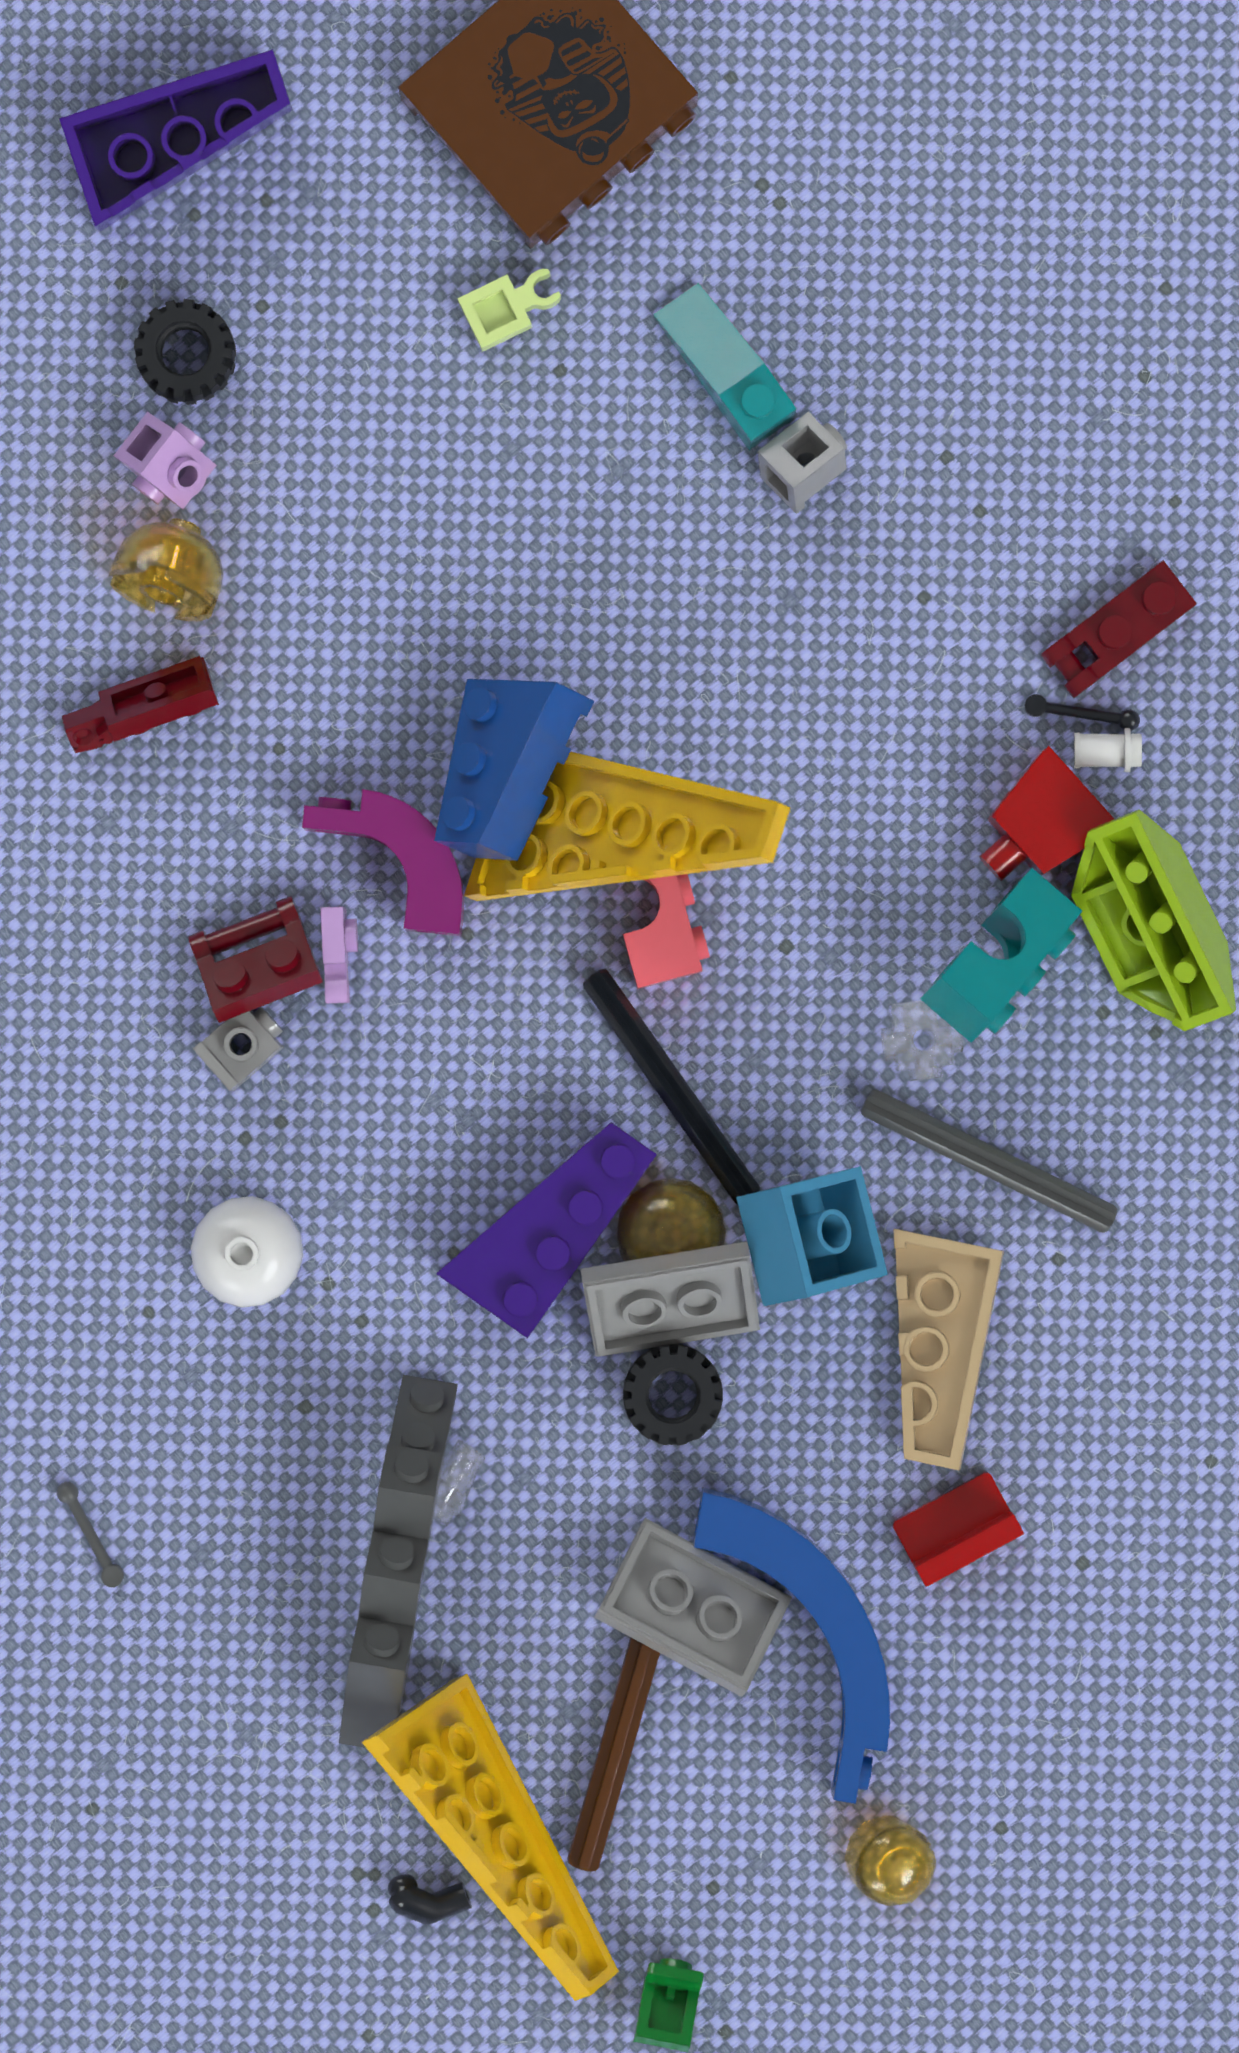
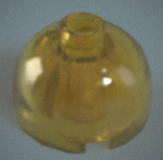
(169, 567)
(669, 1219)

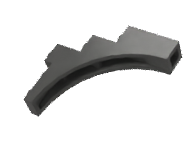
(397, 1557)

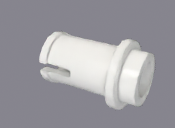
(1108, 750)

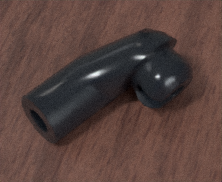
(426, 1906)

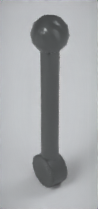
(112, 1573)

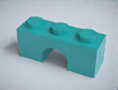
(977, 987)

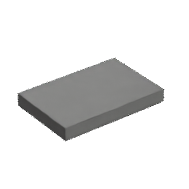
(670, 1299)
(693, 1607)

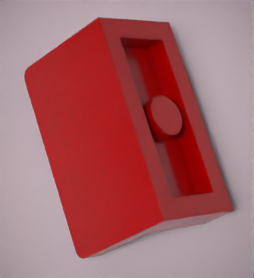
(957, 1528)

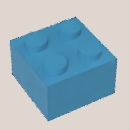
(812, 1236)

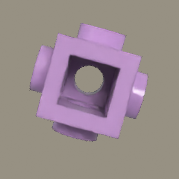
(165, 461)

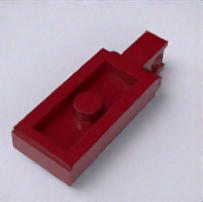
(142, 705)

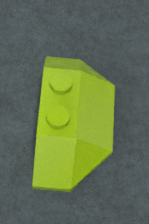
(1153, 922)

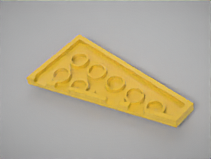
(630, 825)
(472, 1796)

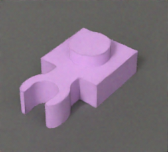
(338, 939)

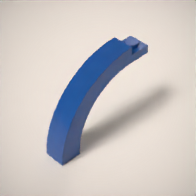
(790, 1557)

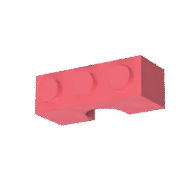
(668, 944)

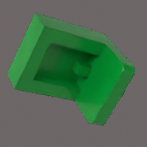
(668, 2004)

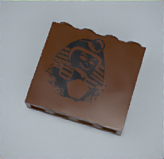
(550, 105)

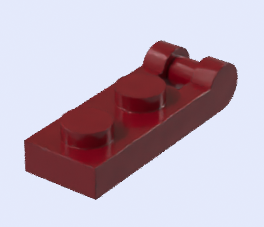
(1120, 627)

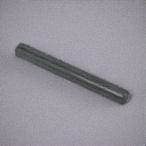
(989, 1161)

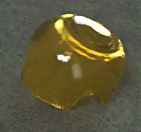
(890, 1861)

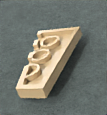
(944, 1324)

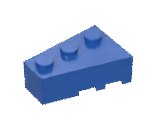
(502, 762)

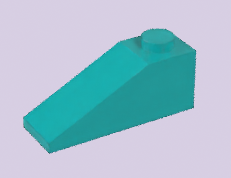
(726, 366)

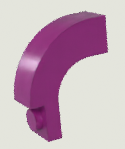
(430, 867)

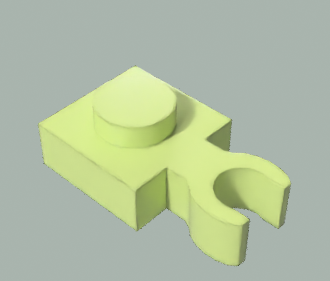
(499, 310)

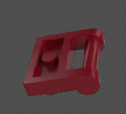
(258, 973)

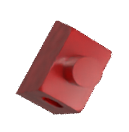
(1042, 818)

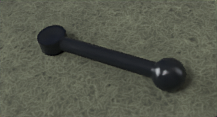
(1037, 705)

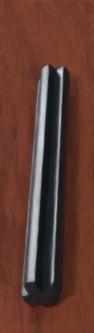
(670, 1085)

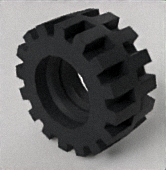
(185, 316)
(686, 1427)

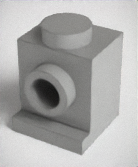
(798, 444)
(235, 1068)

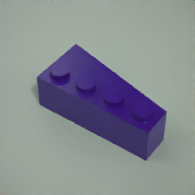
(166, 133)
(542, 1240)

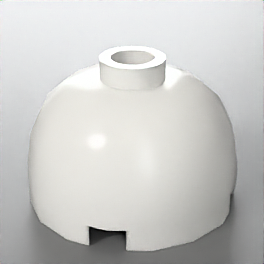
(246, 1251)

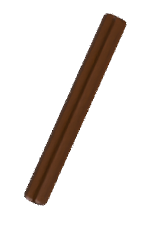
(613, 1756)

